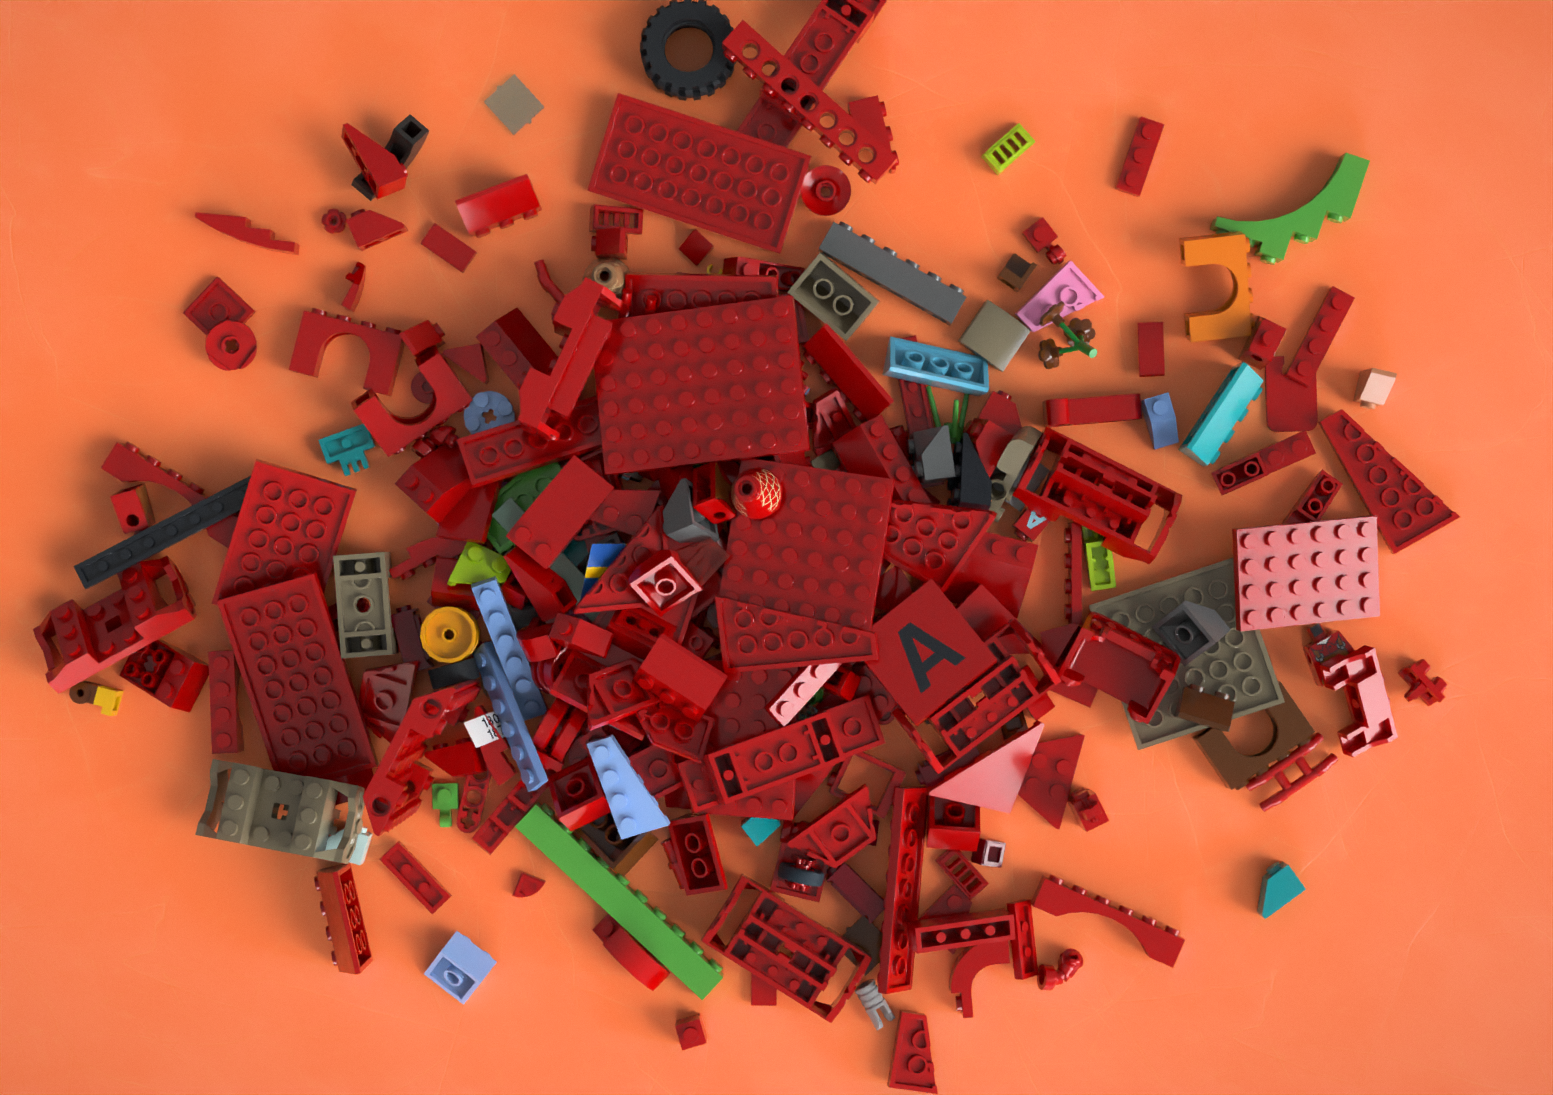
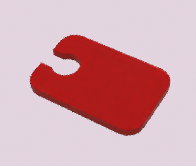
(1288, 403)

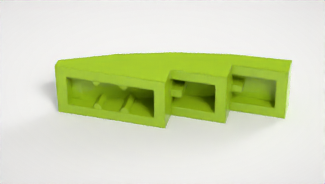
(1098, 561)

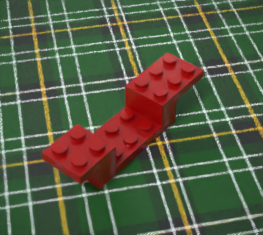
(818, 55)
(781, 754)

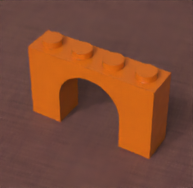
(1234, 316)

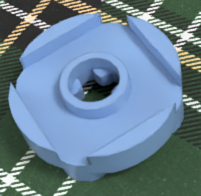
(482, 403)

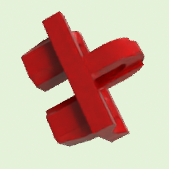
(1420, 685)

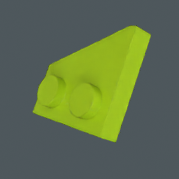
(479, 564)

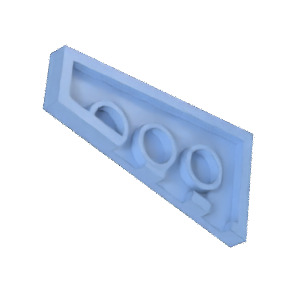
(624, 789)

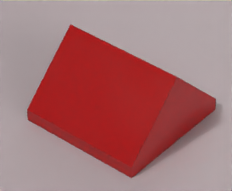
(446, 595)

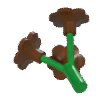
(1077, 332)

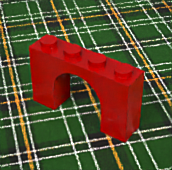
(319, 330)
(396, 432)

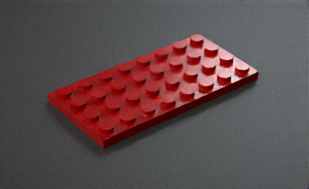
(699, 173)
(298, 679)

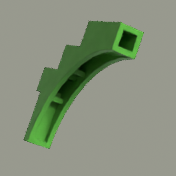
(1334, 200)

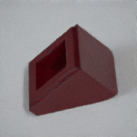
(989, 853)

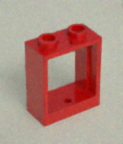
(886, 799)

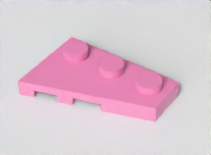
(1065, 285)

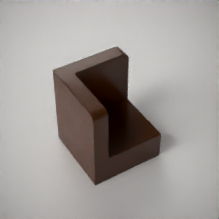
(1016, 272)

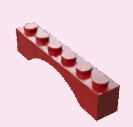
(130, 466)
(1060, 899)

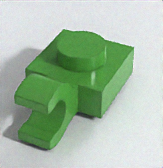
(445, 797)

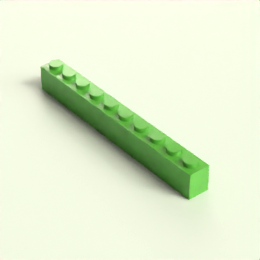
(621, 901)

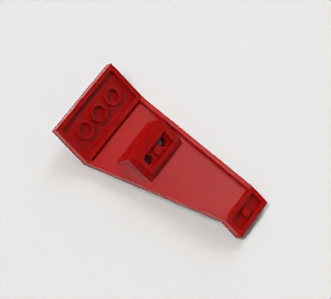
(628, 643)

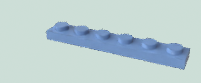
(503, 635)
(510, 717)

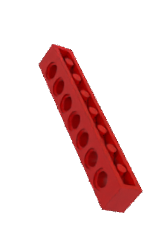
(744, 37)

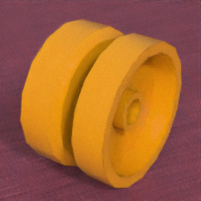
(465, 634)

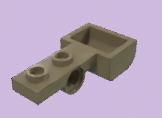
(1012, 462)

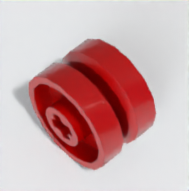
(560, 728)

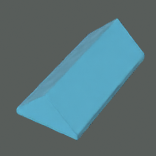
(936, 367)

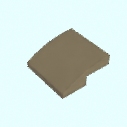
(994, 335)

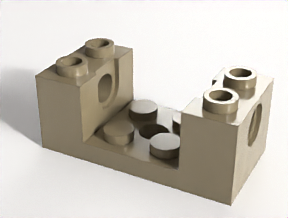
(371, 631)

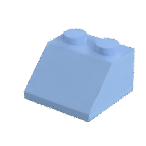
(460, 967)

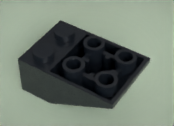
(971, 482)

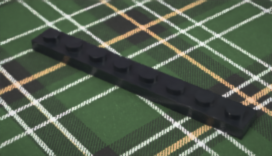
(162, 535)

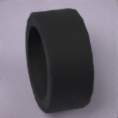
(453, 673)

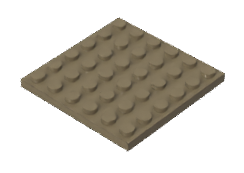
(1232, 666)

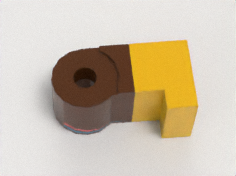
(97, 694)

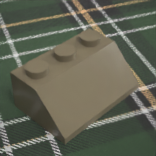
(833, 296)

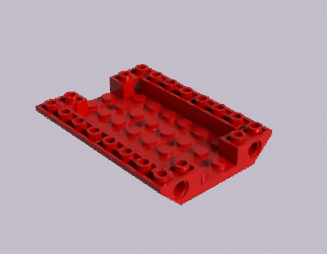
(387, 795)

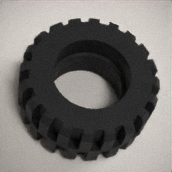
(676, 17)

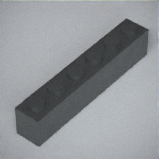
(892, 273)

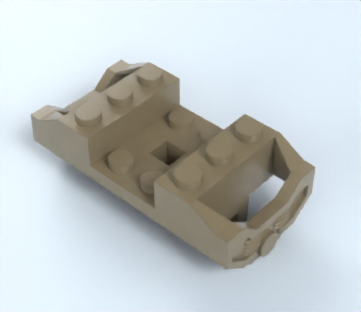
(253, 805)

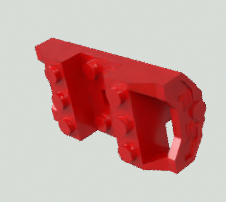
(581, 344)
(1098, 495)
(113, 626)
(1005, 692)
(813, 946)

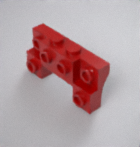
(1365, 697)

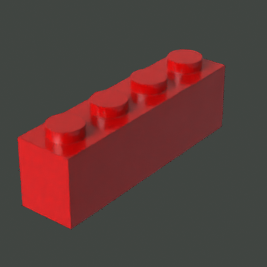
(961, 930)

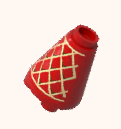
(763, 498)

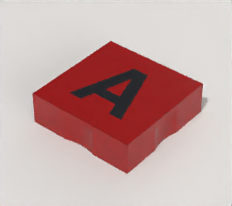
(927, 653)

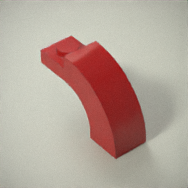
(631, 953)

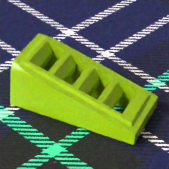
(993, 163)

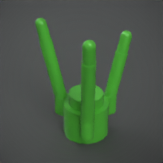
(955, 428)

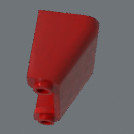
(1120, 665)

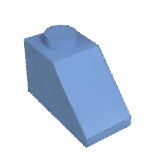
(1160, 420)

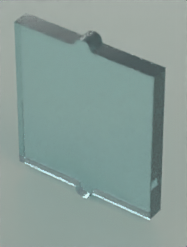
(514, 104)

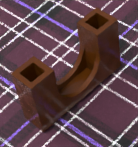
(1233, 768)

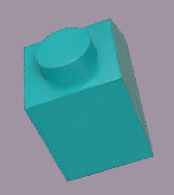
(759, 828)
(1278, 888)

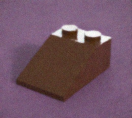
(616, 852)

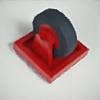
(798, 874)

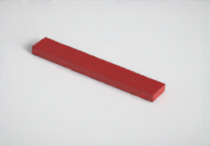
(916, 407)

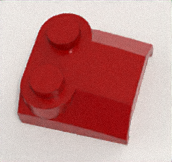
(663, 581)

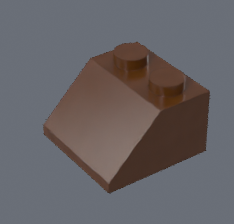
(1205, 708)

